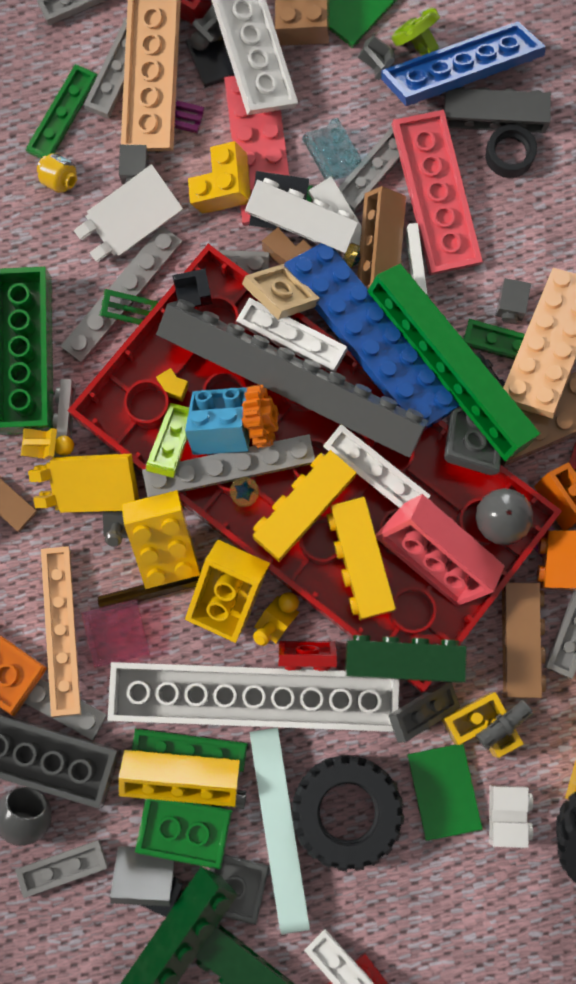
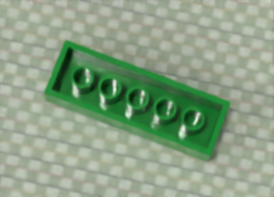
(26, 350)

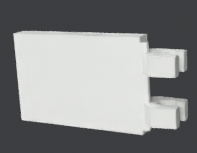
(130, 214)

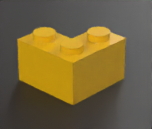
(226, 185)
(475, 717)

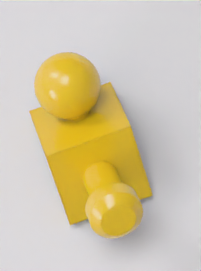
(44, 444)
(276, 619)

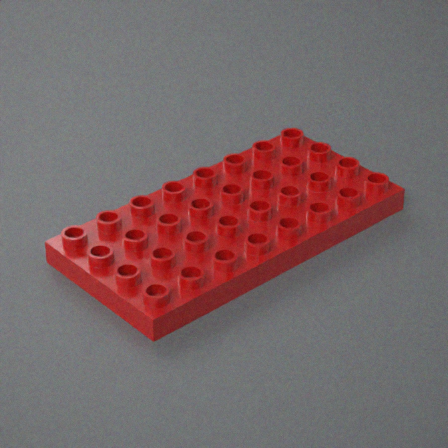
(129, 405)

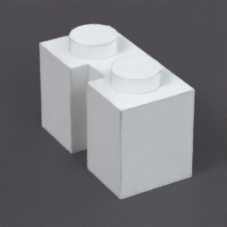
(509, 816)

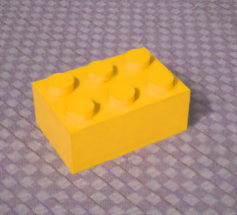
(160, 539)
(226, 591)

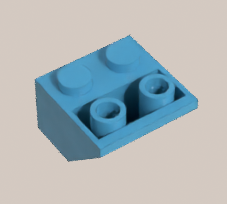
(216, 422)

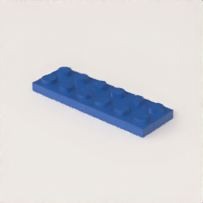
(462, 63)

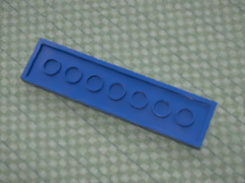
(371, 334)

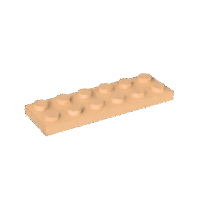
(150, 74)
(547, 349)

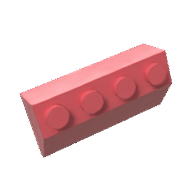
(441, 551)

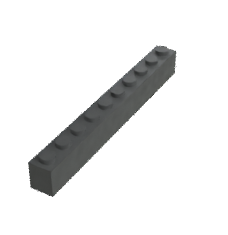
(292, 377)

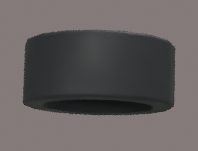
(514, 132)

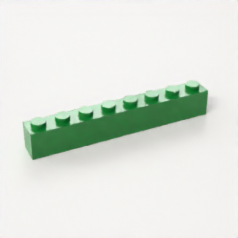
(453, 362)

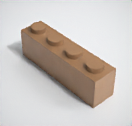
(381, 233)
(522, 640)

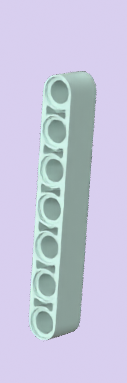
(279, 831)

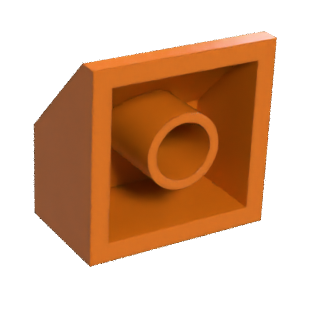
(558, 560)

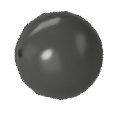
(497, 524)
(24, 816)

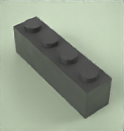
(496, 108)

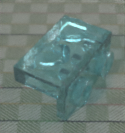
(332, 150)

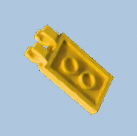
(86, 483)

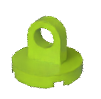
(418, 32)

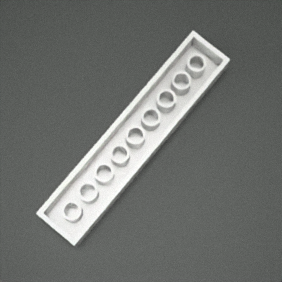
(250, 697)

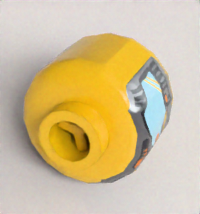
(57, 173)

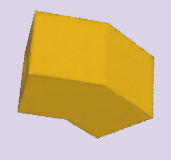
(174, 386)

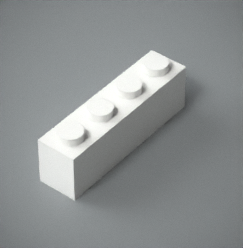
(300, 216)

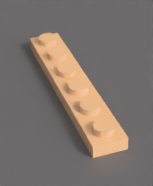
(60, 632)

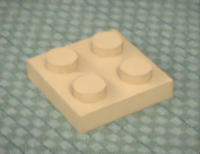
(280, 291)

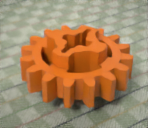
(260, 416)

